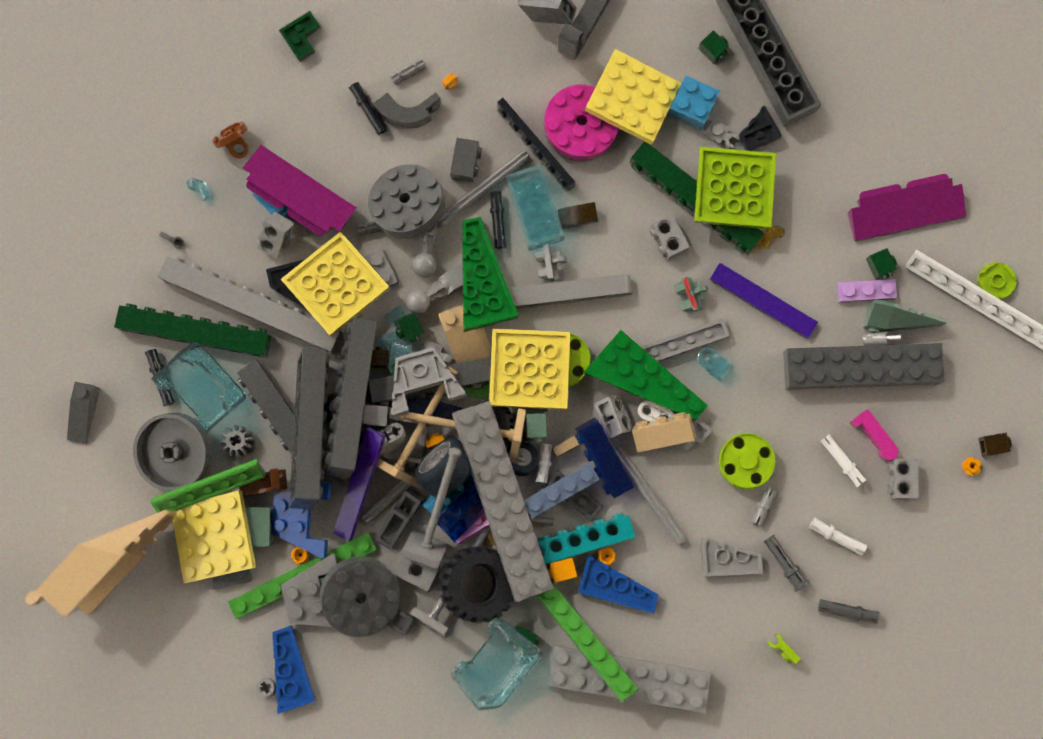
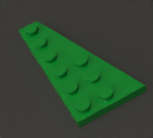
(484, 287)
(638, 373)

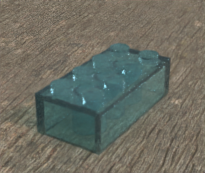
(534, 207)

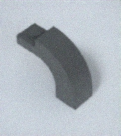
(406, 116)

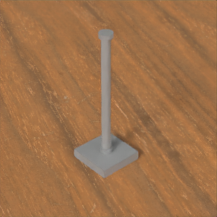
(424, 547)
(430, 620)

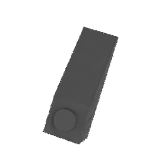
(81, 411)

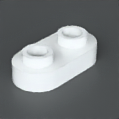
(655, 411)

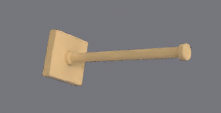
(514, 434)
(397, 469)

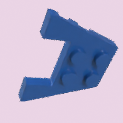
(294, 523)

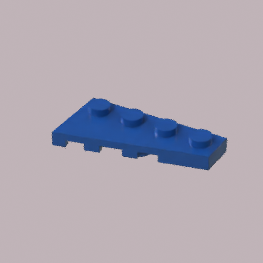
(610, 585)
(292, 680)

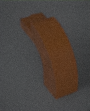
(273, 482)

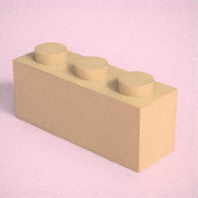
(663, 432)

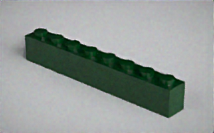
(683, 188)
(190, 330)

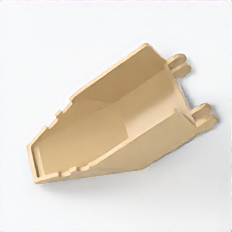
(99, 566)

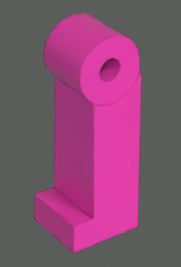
(877, 435)

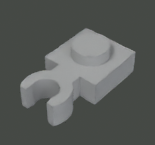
(719, 132)

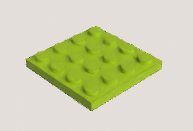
(735, 187)

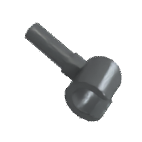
(171, 239)

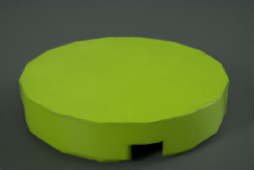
(997, 280)

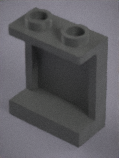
(549, 11)

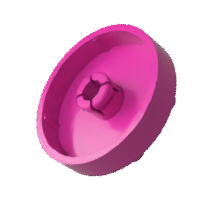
(570, 138)

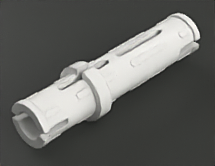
(841, 458)
(841, 538)

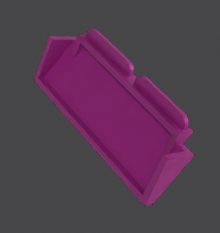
(305, 197)
(898, 209)

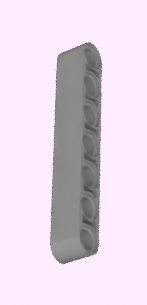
(571, 291)

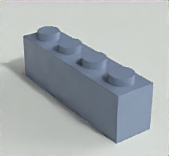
(560, 491)

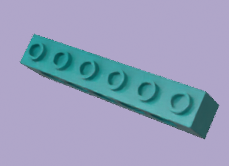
(624, 533)

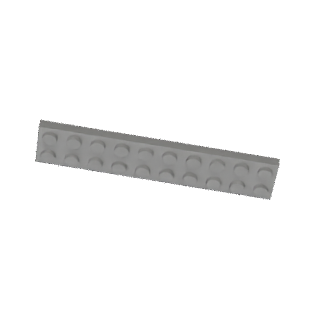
(502, 501)

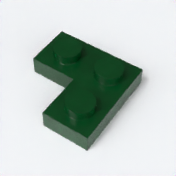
(296, 33)

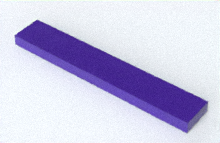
(763, 300)
(359, 484)

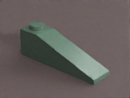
(887, 316)

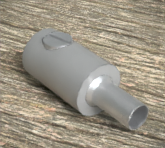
(880, 338)

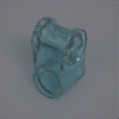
(398, 349)
(715, 364)

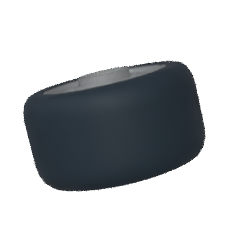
(433, 465)

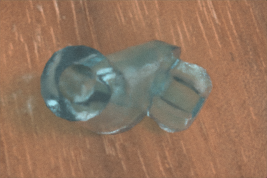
(199, 186)

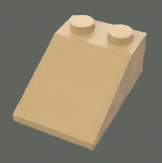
(466, 345)

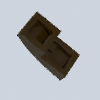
(577, 215)

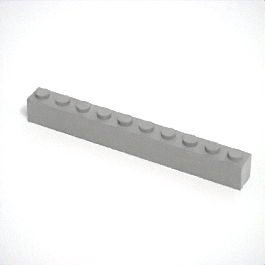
(247, 303)

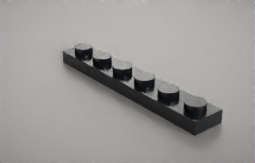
(531, 139)

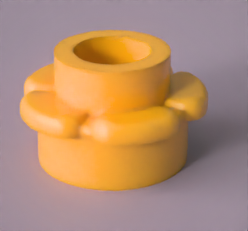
(450, 81)
(971, 461)
(295, 555)
(612, 556)

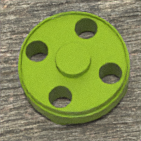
(578, 359)
(746, 461)

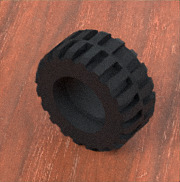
(452, 585)

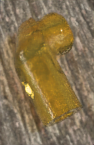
(774, 232)

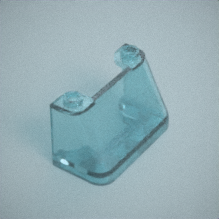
(201, 385)
(497, 666)

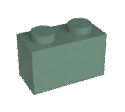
(534, 428)
(260, 526)

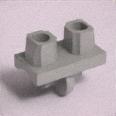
(553, 261)

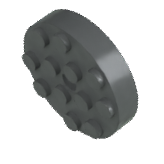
(390, 203)
(190, 448)
(348, 580)

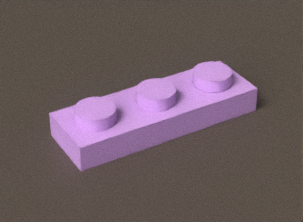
(866, 290)

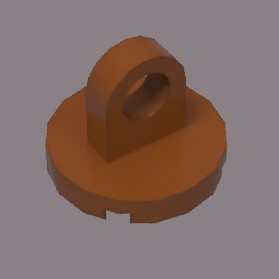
(232, 136)

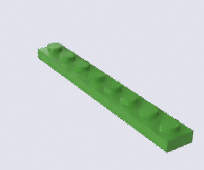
(272, 590)
(588, 643)

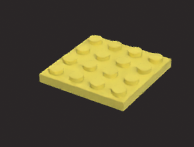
(633, 96)
(335, 284)
(529, 369)
(213, 537)

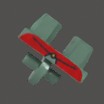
(687, 286)

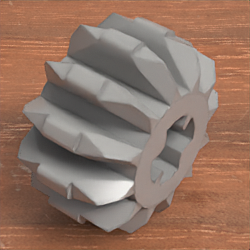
(230, 444)

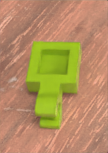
(787, 653)

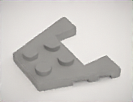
(419, 372)
(303, 594)

